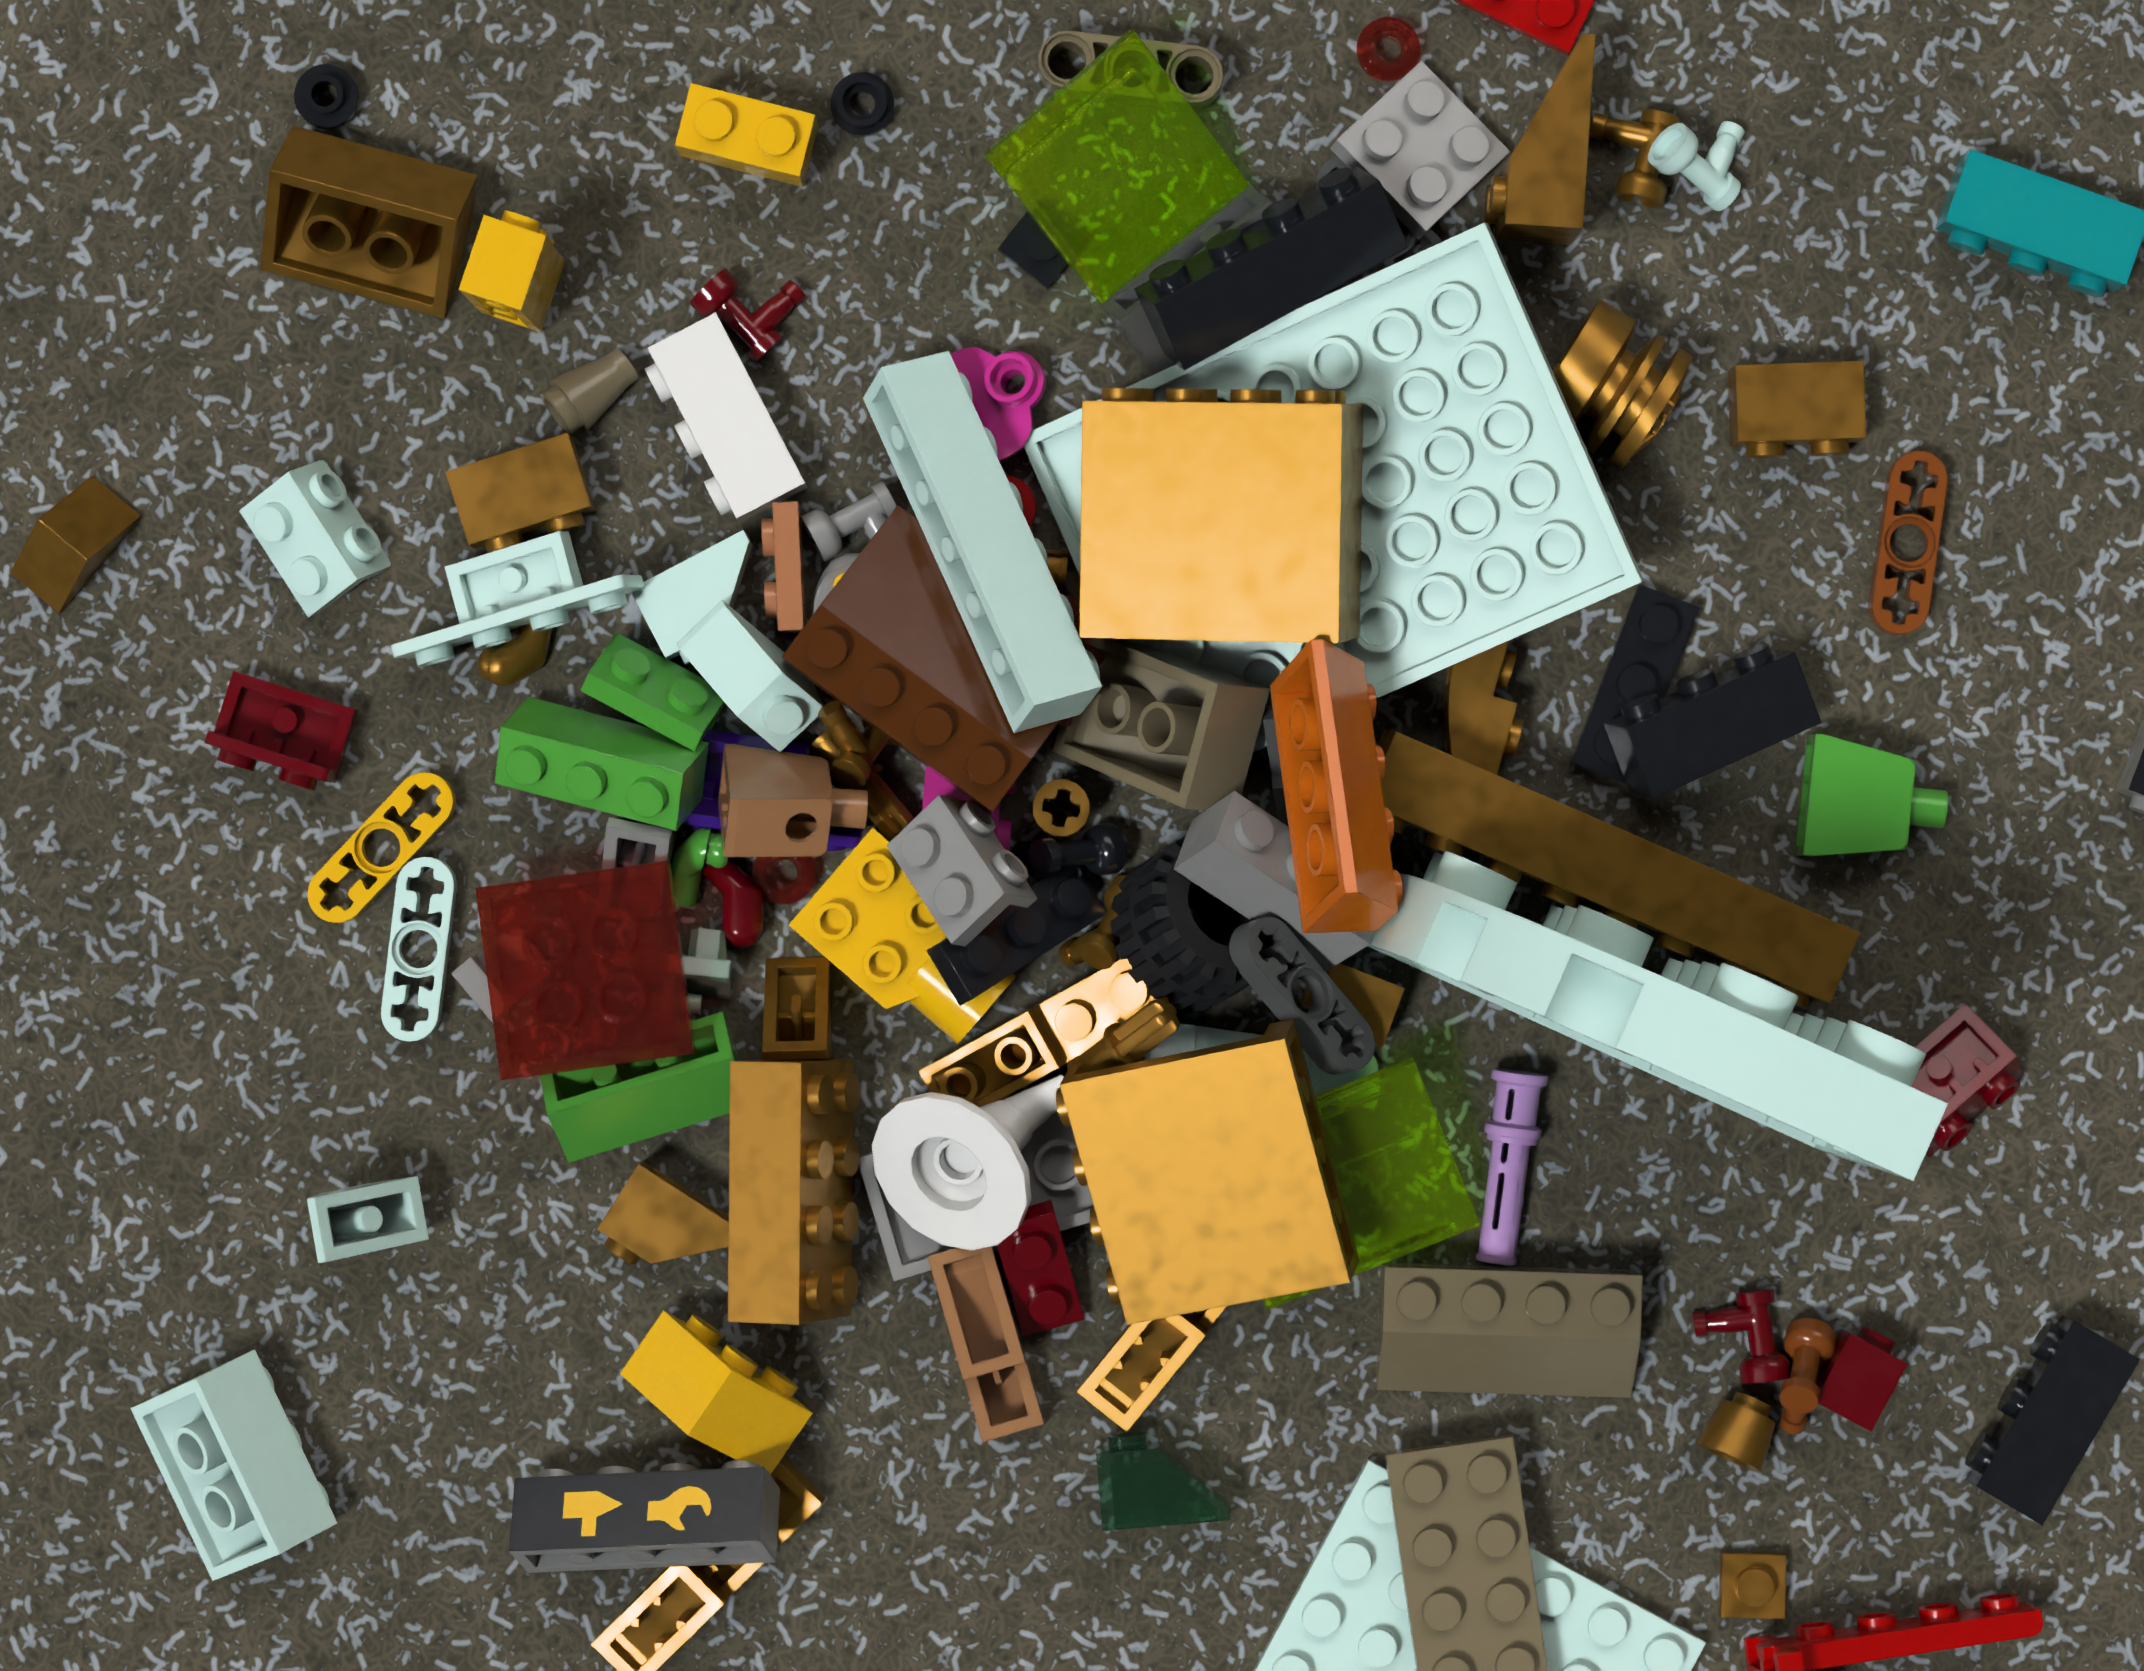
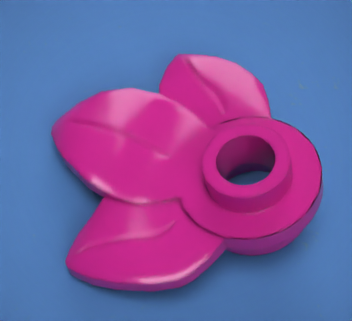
(1003, 413)

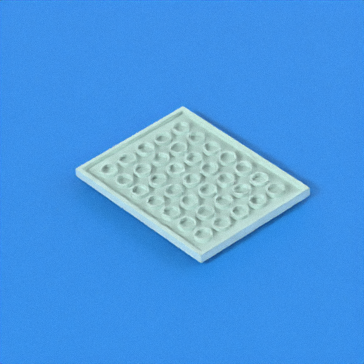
(1470, 465)

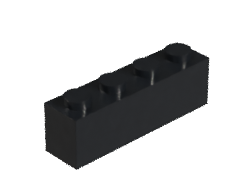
(1270, 266)

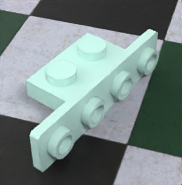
(514, 588)

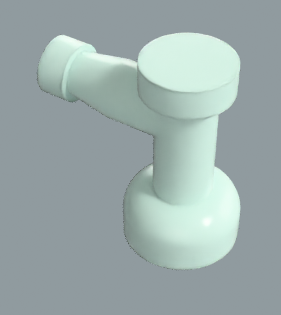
(1677, 152)

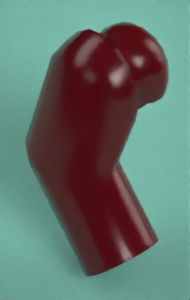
(741, 903)

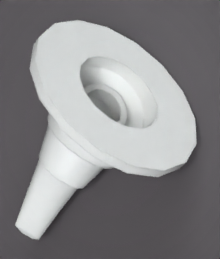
(959, 1165)

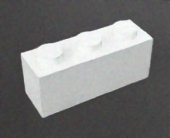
(724, 419)

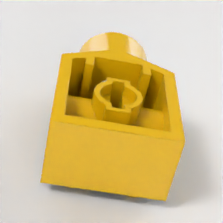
(878, 935)

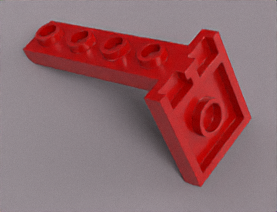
(1883, 1637)

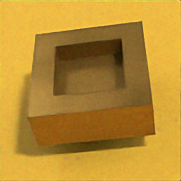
(1752, 1585)

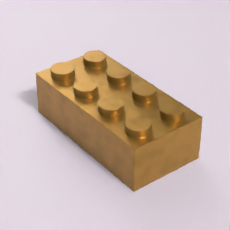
(792, 1190)

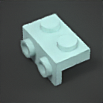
(315, 536)

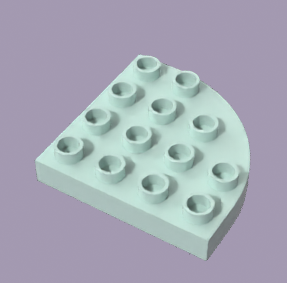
(1691, 1026)

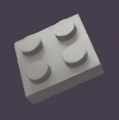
(1421, 148)

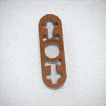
(1930, 529)

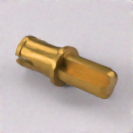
(883, 805)
(1132, 1039)

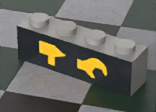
(645, 1518)

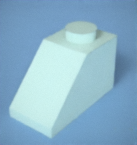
(691, 589)
(751, 676)
(367, 1218)

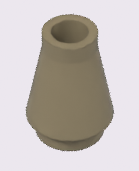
(588, 391)

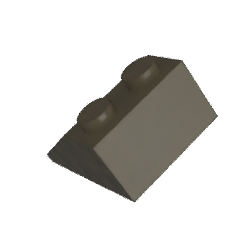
(1166, 725)

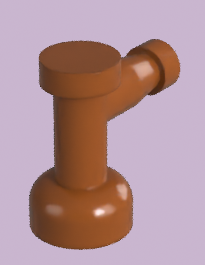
(1808, 1345)

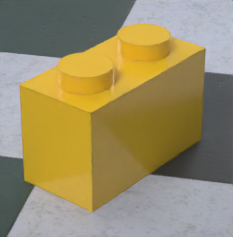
(746, 134)

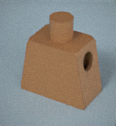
(782, 803)

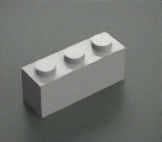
(1248, 864)

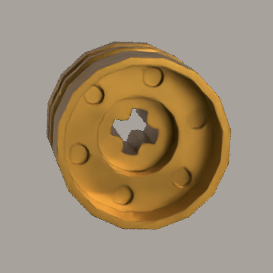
(1616, 385)

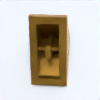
(73, 542)
(797, 1009)

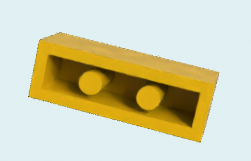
(512, 270)

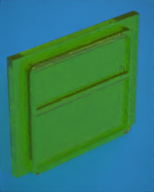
(1116, 167)
(1391, 1168)

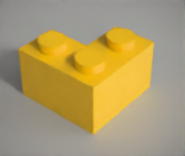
(716, 1391)

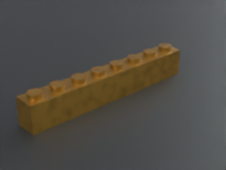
(1611, 870)

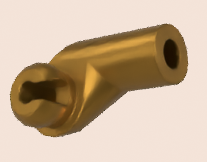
(516, 658)

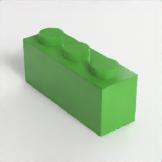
(600, 763)
(644, 1099)

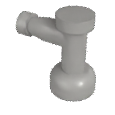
(866, 513)

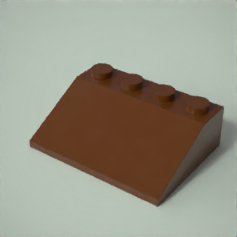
(906, 665)

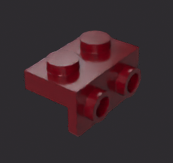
(282, 729)

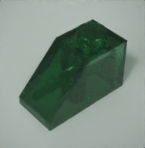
(1151, 1487)

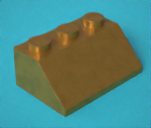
(366, 221)

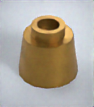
(1739, 1432)

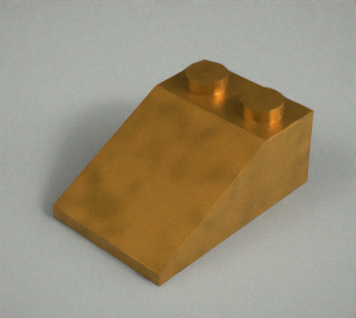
(1544, 180)

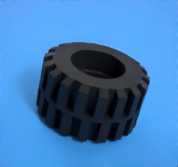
(1165, 940)

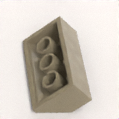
(1508, 1329)

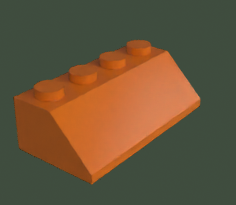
(1334, 792)

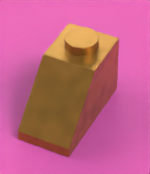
(661, 1220)

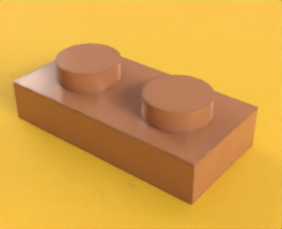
(783, 539)

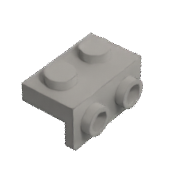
(960, 867)

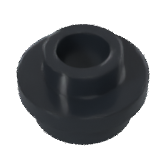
(857, 84)
(340, 110)

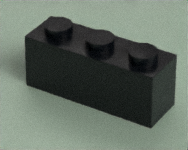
(1711, 721)
(2050, 1417)

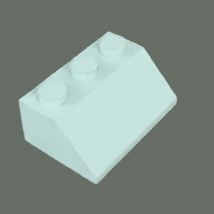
(234, 1466)

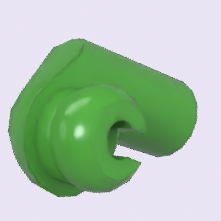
(689, 861)

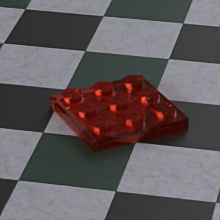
(585, 971)

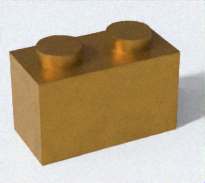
(1796, 406)
(521, 493)

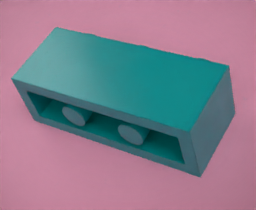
(2041, 224)

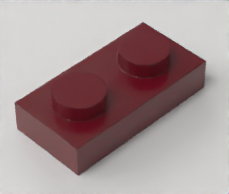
(1040, 1272)

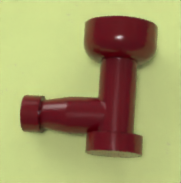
(754, 329)
(1753, 1316)

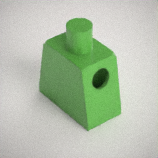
(1860, 799)

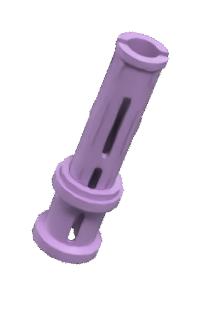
(1512, 1134)

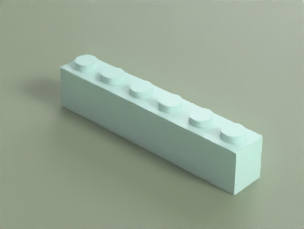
(982, 541)

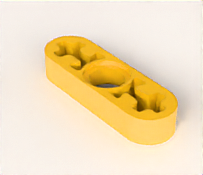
(355, 845)

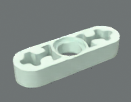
(396, 963)

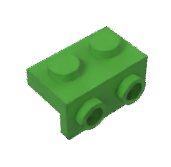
(654, 691)

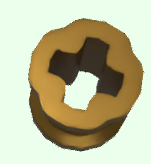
(1077, 797)

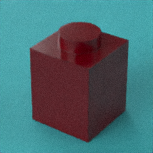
(1860, 1376)

